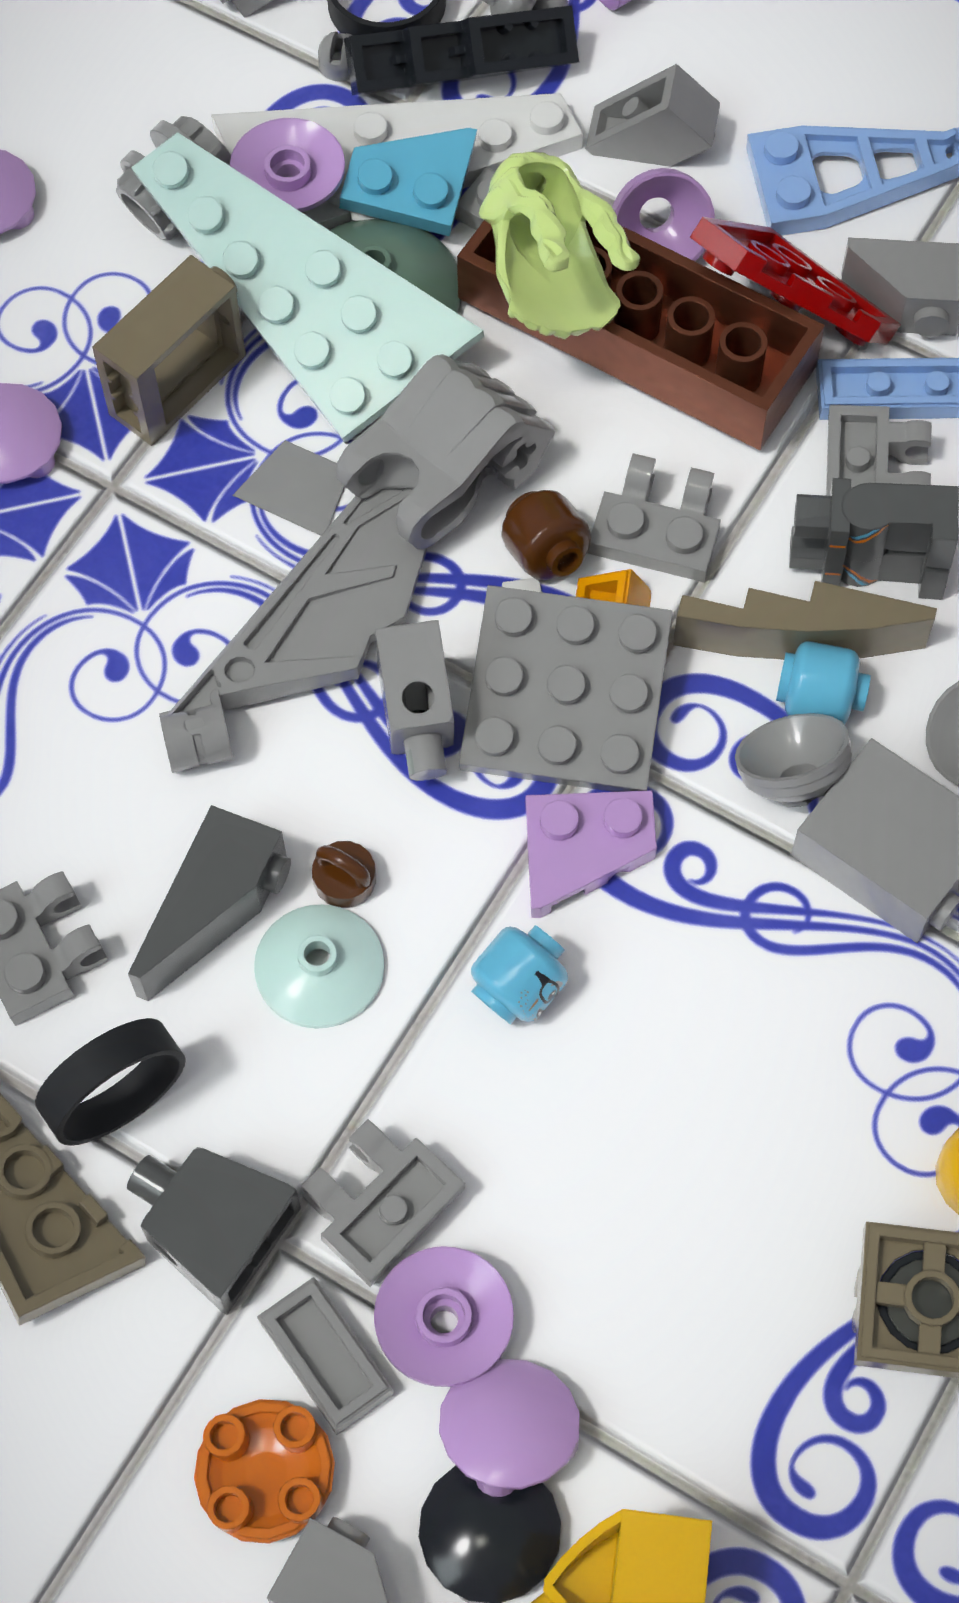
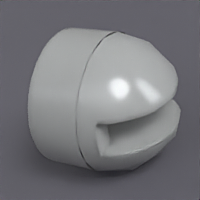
(333, 69)

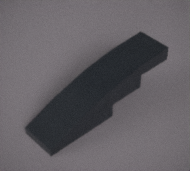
(461, 50)

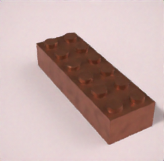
(678, 335)

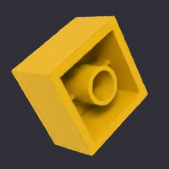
(634, 1561)

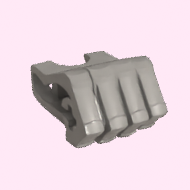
(442, 442)

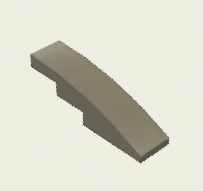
(779, 623)

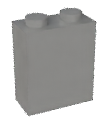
(887, 841)

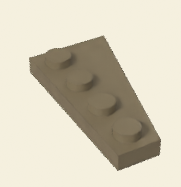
(51, 1232)

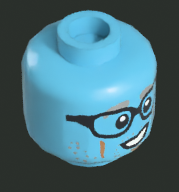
(519, 973)

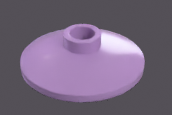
(296, 150)
(438, 1282)

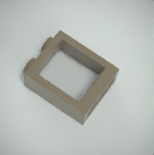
(170, 349)

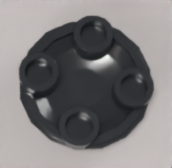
(488, 1544)

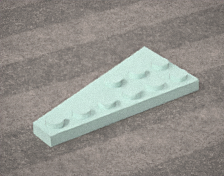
(319, 303)

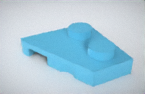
(410, 179)

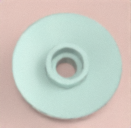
(326, 992)

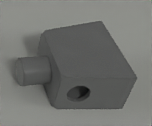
(213, 1219)

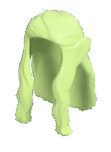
(545, 248)

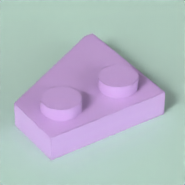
(584, 841)

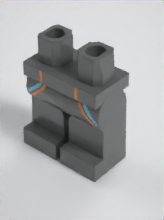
(878, 534)

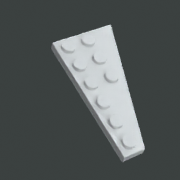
(502, 127)

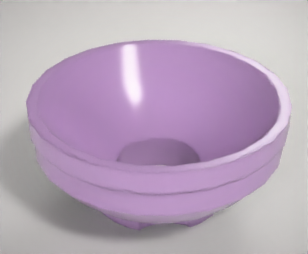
(687, 204)

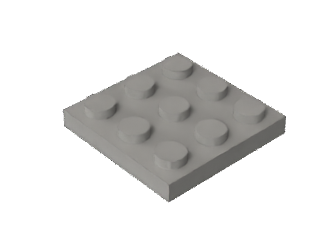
(566, 690)

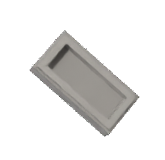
(325, 1355)

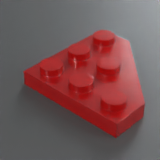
(792, 278)

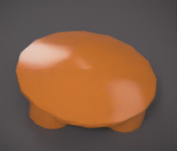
(264, 1470)

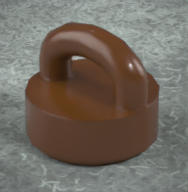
(343, 873)

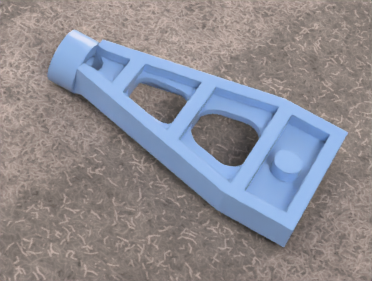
(790, 186)

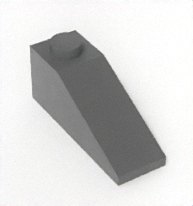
(213, 895)

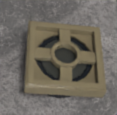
(913, 1311)

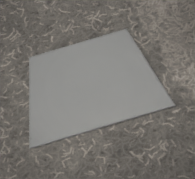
(295, 487)

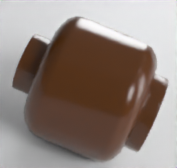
(544, 532)

